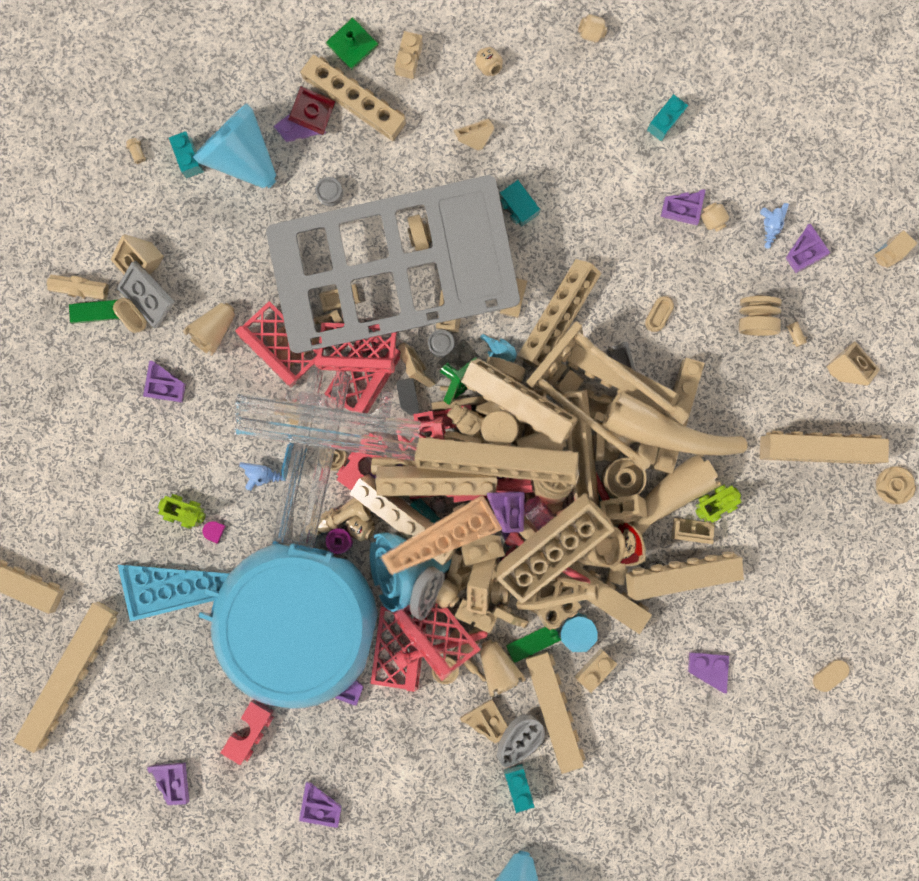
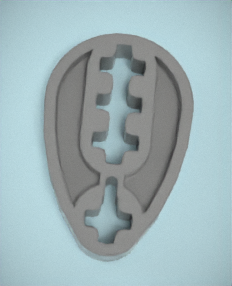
(425, 592)
(520, 750)

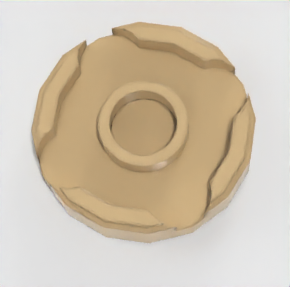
(891, 489)

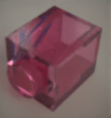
(538, 512)

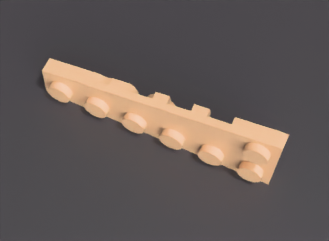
(457, 529)

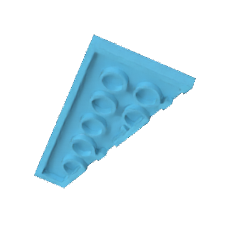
(163, 590)

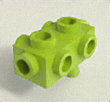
(723, 500)
(188, 513)

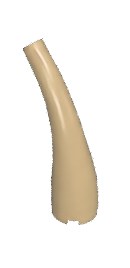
(649, 426)
(676, 490)

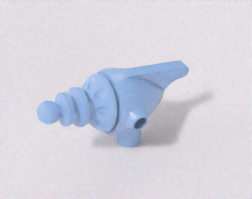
(773, 222)
(259, 475)

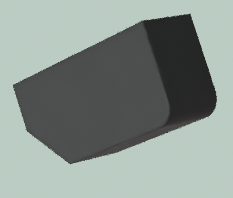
(408, 396)

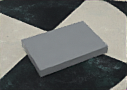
(145, 294)

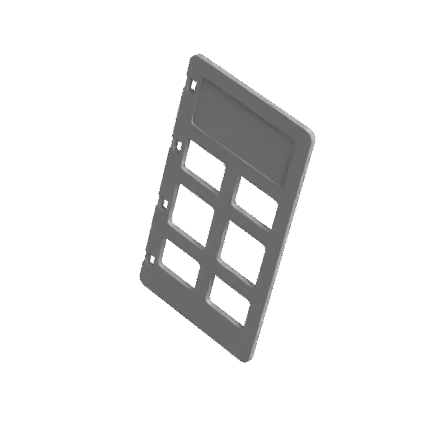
(467, 248)

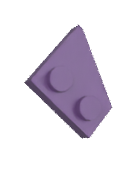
(292, 131)
(683, 207)
(807, 250)
(508, 510)
(710, 669)
(171, 782)

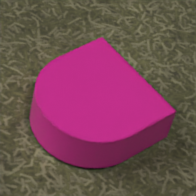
(213, 531)

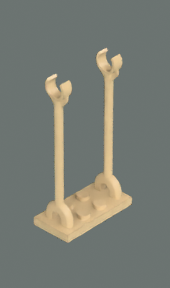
(560, 353)

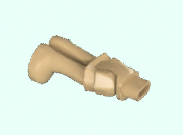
(466, 421)
(333, 518)

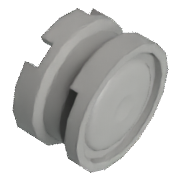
(329, 191)
(440, 343)

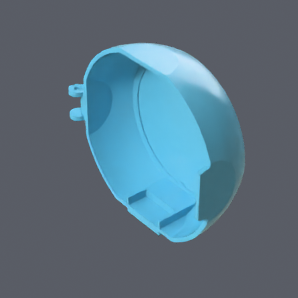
(292, 625)

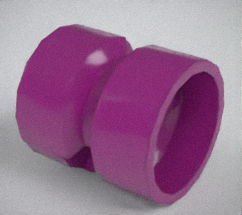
(339, 541)

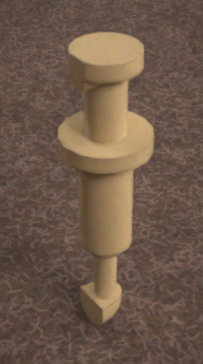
(471, 667)

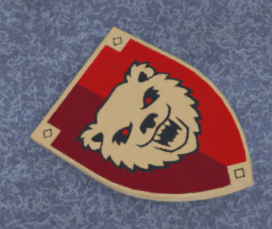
(635, 545)

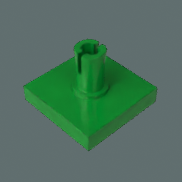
(352, 43)
(456, 387)

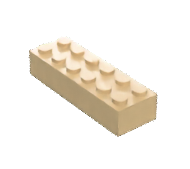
(825, 448)
(553, 548)

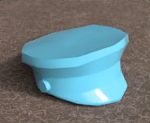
(579, 633)

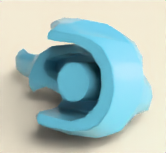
(500, 349)

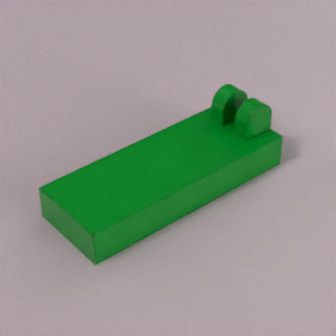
(92, 312)
(532, 643)

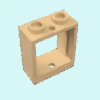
(480, 586)

